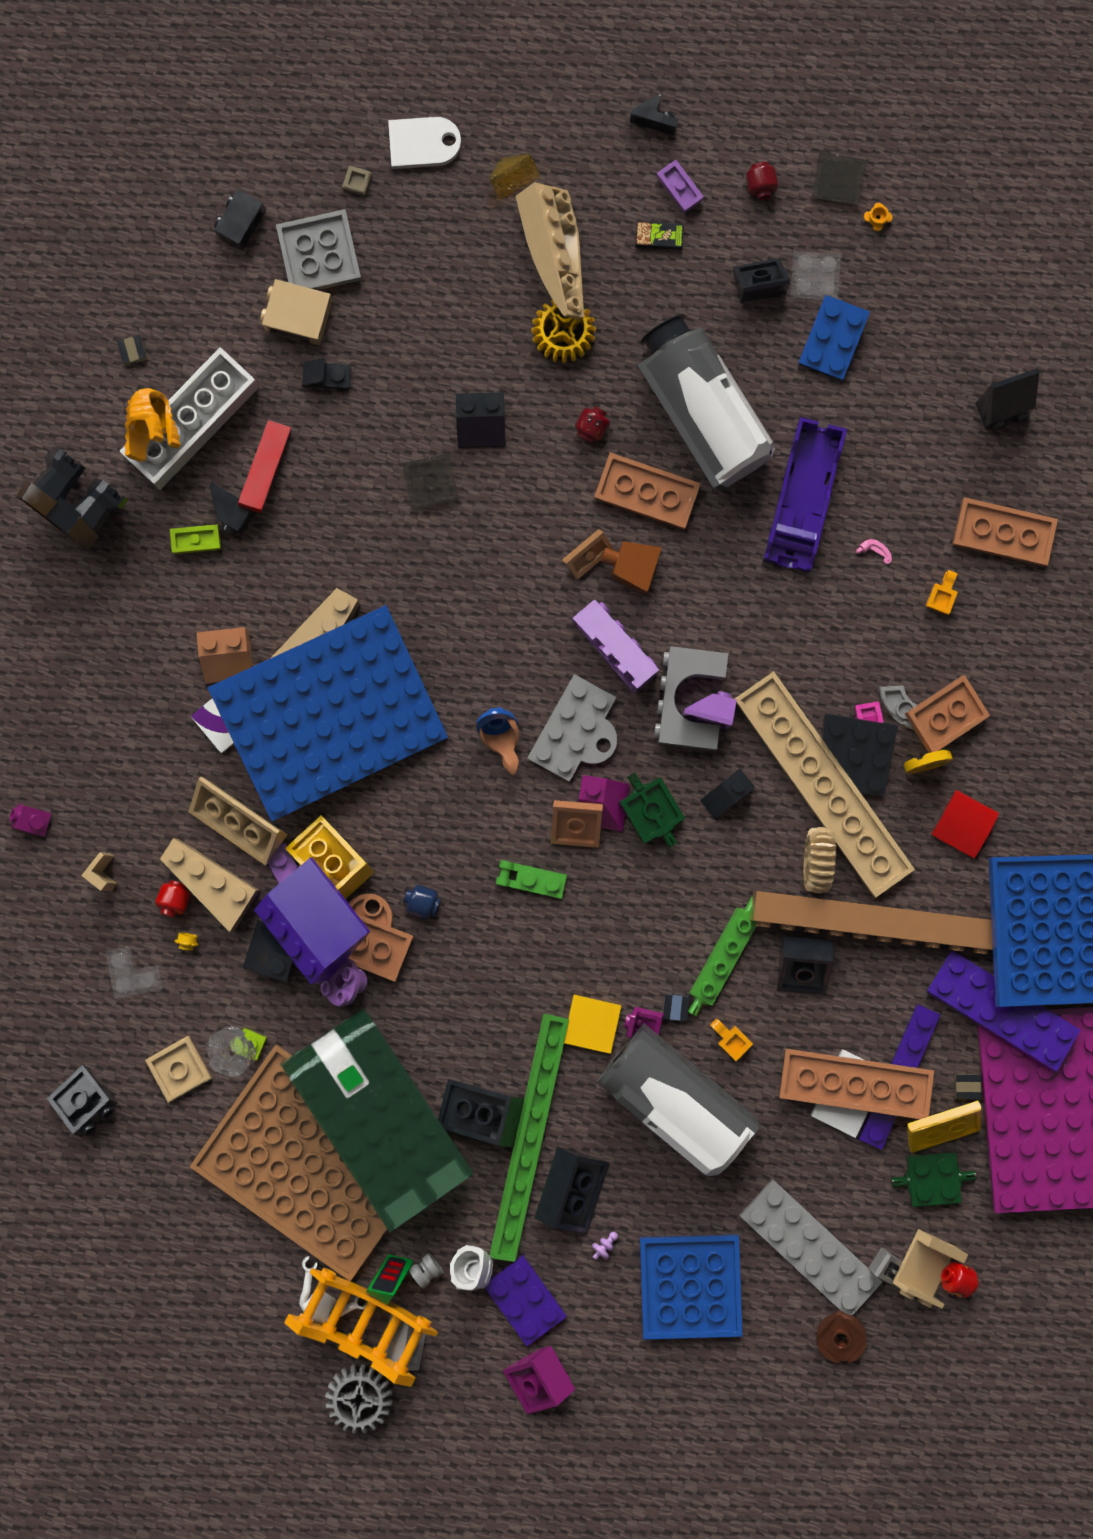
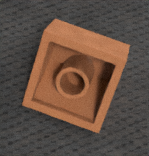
(224, 653)

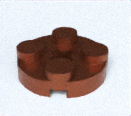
(846, 1324)

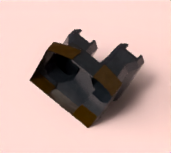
(51, 488)

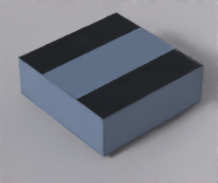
(676, 1007)

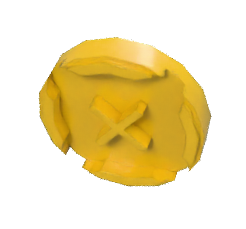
(928, 762)

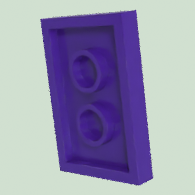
(525, 1300)

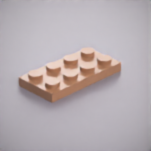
(647, 491)
(1004, 532)

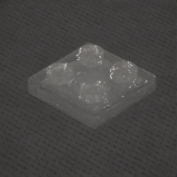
(814, 276)

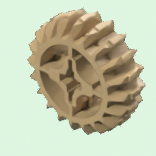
(819, 860)

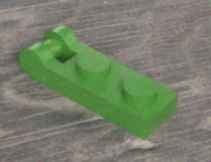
(532, 879)

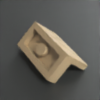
(95, 874)

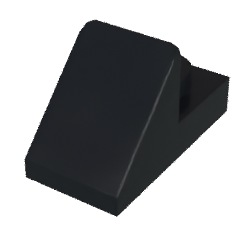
(649, 117)
(326, 375)

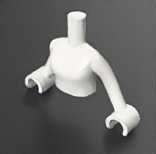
(327, 1302)

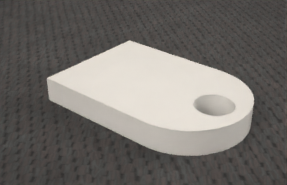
(420, 143)

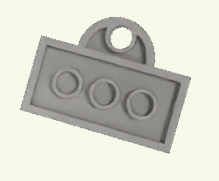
(575, 730)

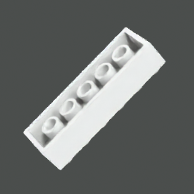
(199, 413)

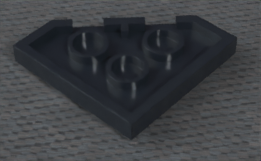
(862, 749)

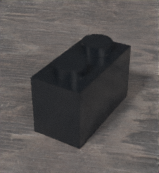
(239, 219)

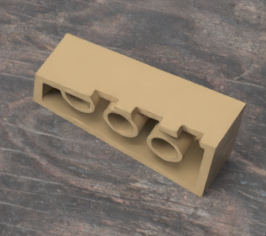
(332, 613)
(212, 884)

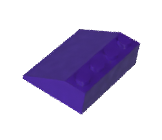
(312, 922)

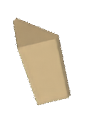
(235, 821)

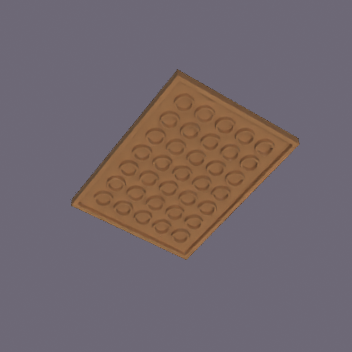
(288, 1172)

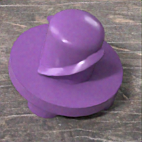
(344, 984)

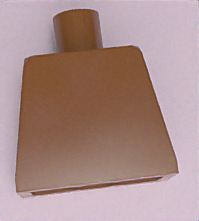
(633, 564)

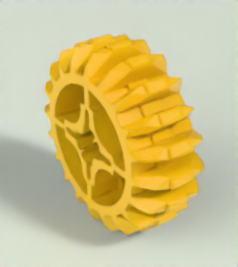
(555, 336)

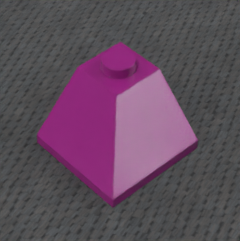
(608, 793)

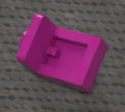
(29, 819)
(640, 1016)

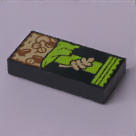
(659, 235)

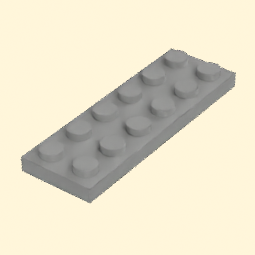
(810, 1248)

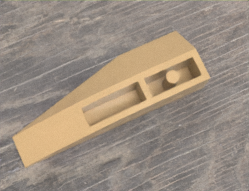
(554, 244)

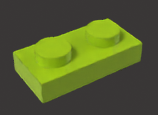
(195, 539)

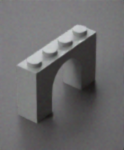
(674, 728)

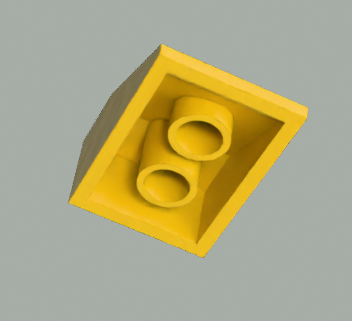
(332, 855)

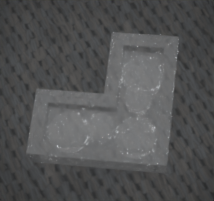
(126, 979)

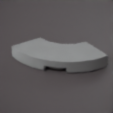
(897, 703)

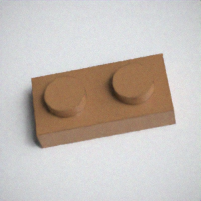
(587, 554)

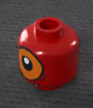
(959, 1280)

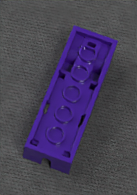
(804, 494)

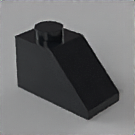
(228, 512)
(727, 793)

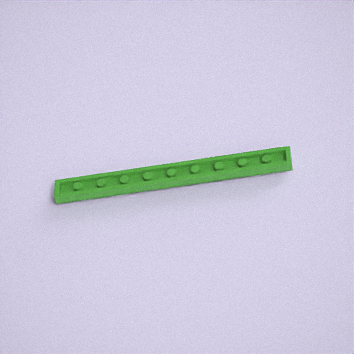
(529, 1138)

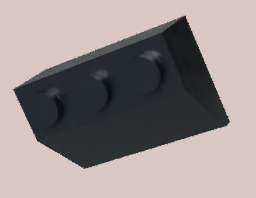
(571, 1190)

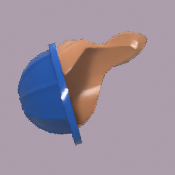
(500, 734)

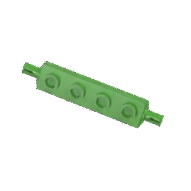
(722, 958)

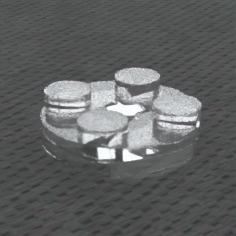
(220, 1058)

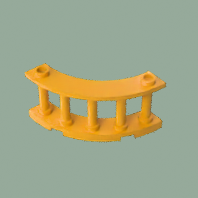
(352, 1344)

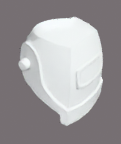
(471, 1268)

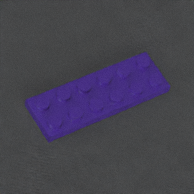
(1026, 1028)

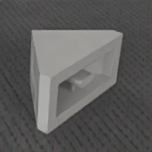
(885, 1266)

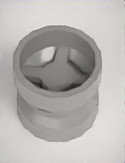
(426, 1270)

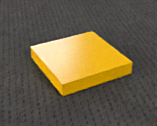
(592, 1023)

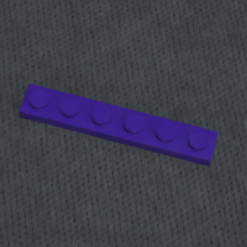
(907, 1054)

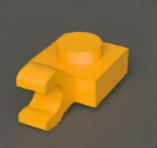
(942, 596)
(732, 1041)

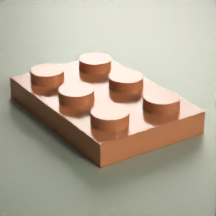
(947, 714)

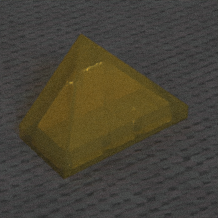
(513, 173)

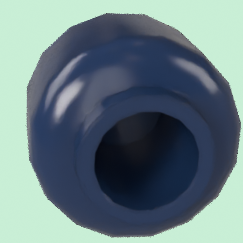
(421, 902)

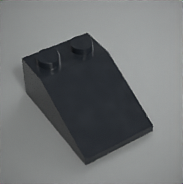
(1009, 400)
(480, 1113)

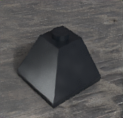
(267, 955)

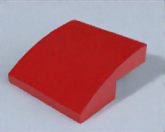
(965, 823)

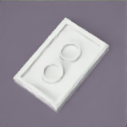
(841, 1118)

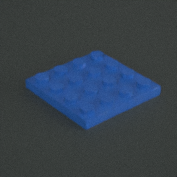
(690, 1286)

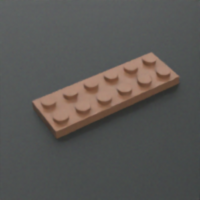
(856, 1084)

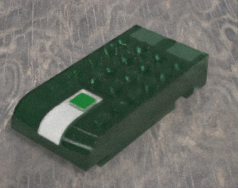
(376, 1119)

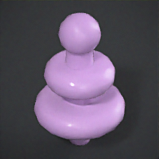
(606, 1245)

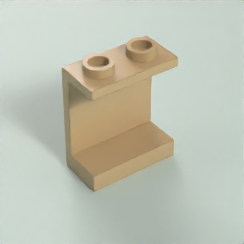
(297, 310)
(923, 1266)

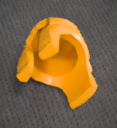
(148, 420)

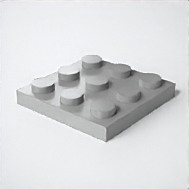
(319, 251)

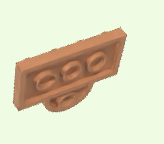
(384, 946)

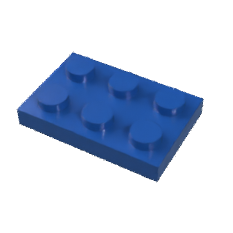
(834, 337)

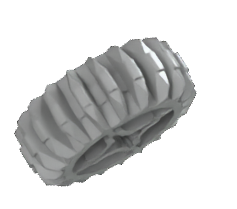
(348, 1398)

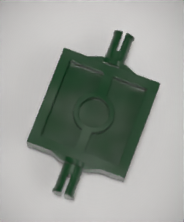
(651, 810)
(933, 1179)

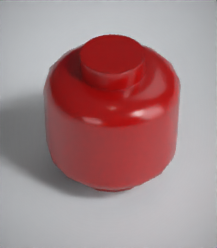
(172, 899)

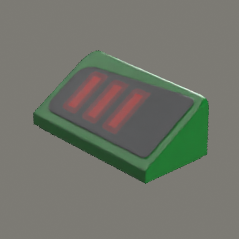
(389, 1278)

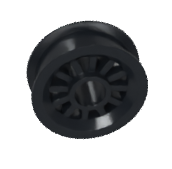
(665, 332)

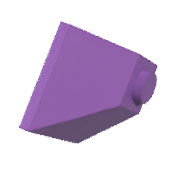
(714, 709)

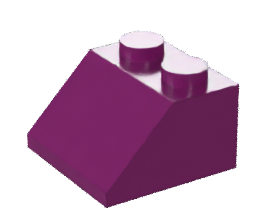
(539, 1380)

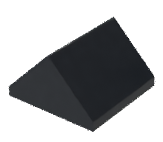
(761, 280)

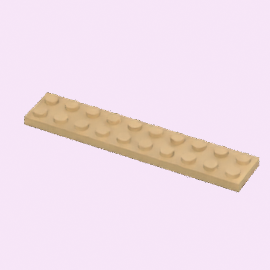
(824, 784)

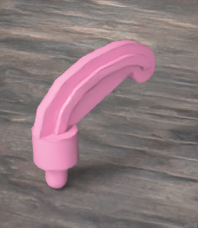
(877, 547)

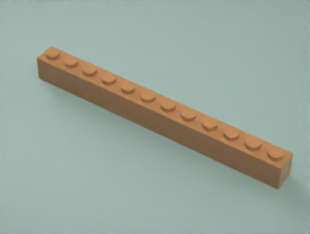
(871, 920)

